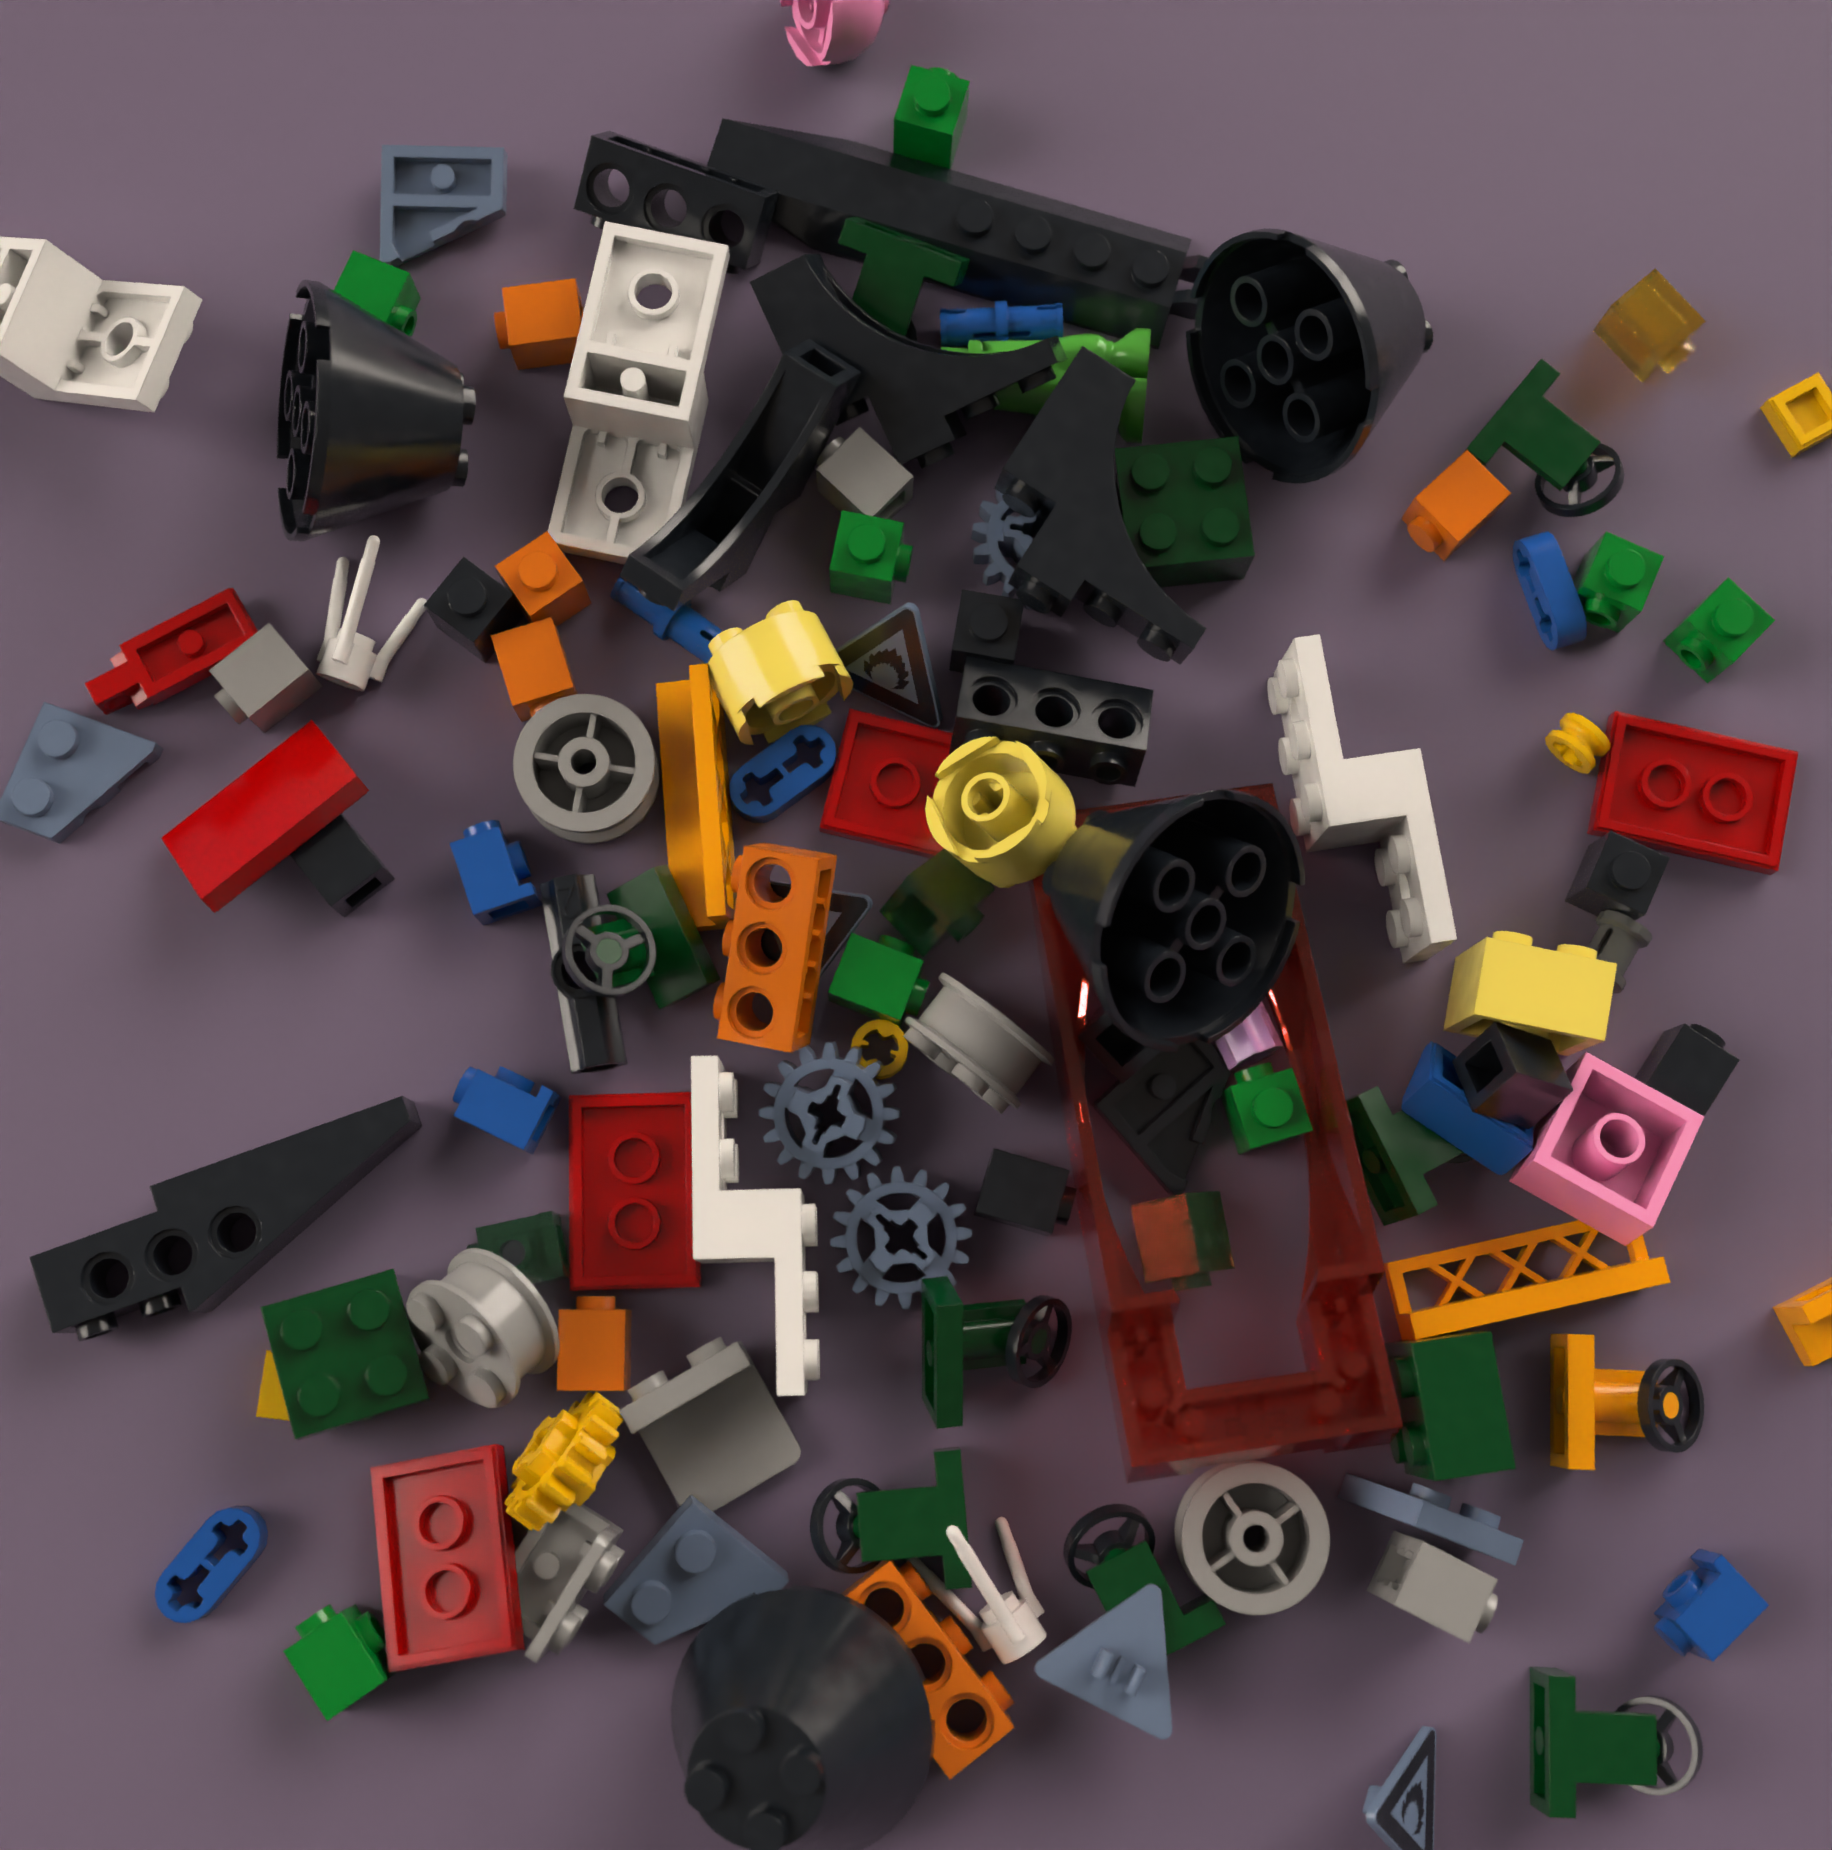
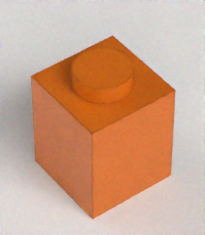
(540, 322)
(1454, 506)
(544, 581)
(533, 666)
(594, 1346)

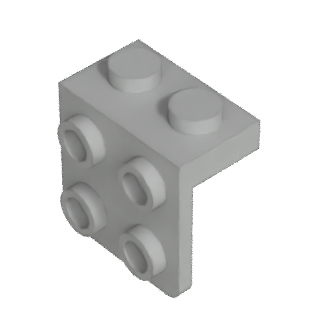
(712, 1426)
(557, 1571)

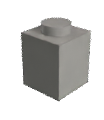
(863, 477)
(263, 680)

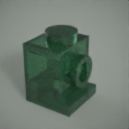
(543, 1242)

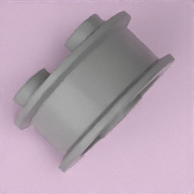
(594, 804)
(976, 1044)
(482, 1328)
(1291, 1540)

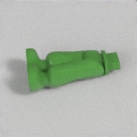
(1127, 354)

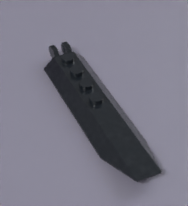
(1018, 242)

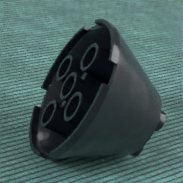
(1301, 348)
(363, 417)
(1180, 911)
(801, 1722)

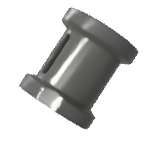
(1618, 942)

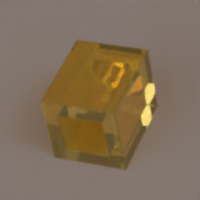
(1650, 327)

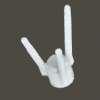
(345, 654)
(1008, 1622)

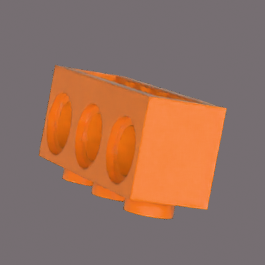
(801, 927)
(956, 1677)

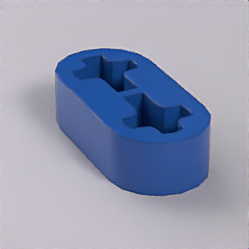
(1549, 590)
(774, 762)
(200, 1553)

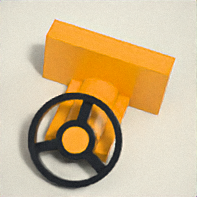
(1615, 1403)

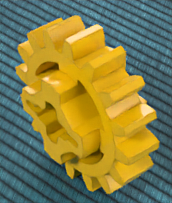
(563, 1461)

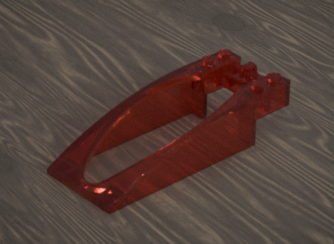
(1348, 1387)

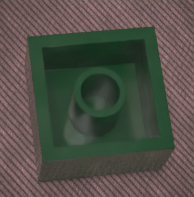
(1186, 509)
(344, 1354)
(1449, 1406)

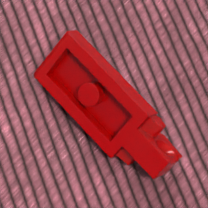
(173, 654)

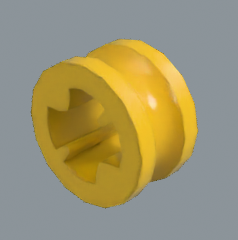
(1577, 742)
(886, 1031)

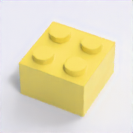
(1533, 989)

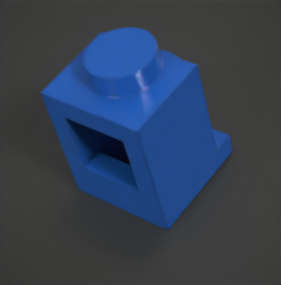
(494, 873)
(505, 1106)
(1707, 1607)

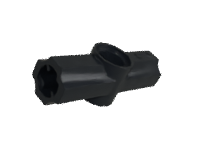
(588, 1020)

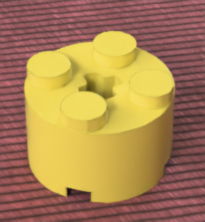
(777, 673)
(1000, 811)

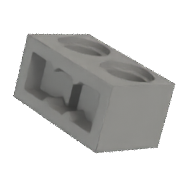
(1435, 1586)

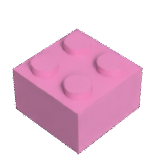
(1608, 1151)

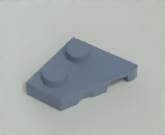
(437, 196)
(69, 771)
(1429, 1512)
(690, 1574)

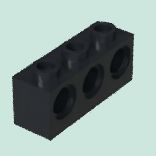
(703, 188)
(1066, 719)

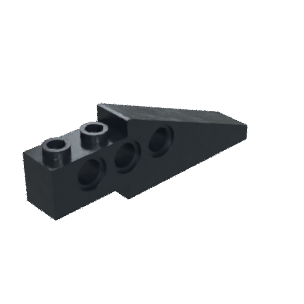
(276, 1185)

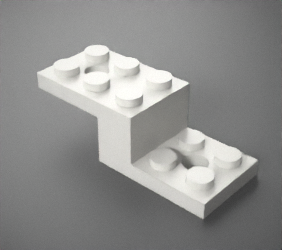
(84, 335)
(636, 389)
(1362, 803)
(752, 1223)

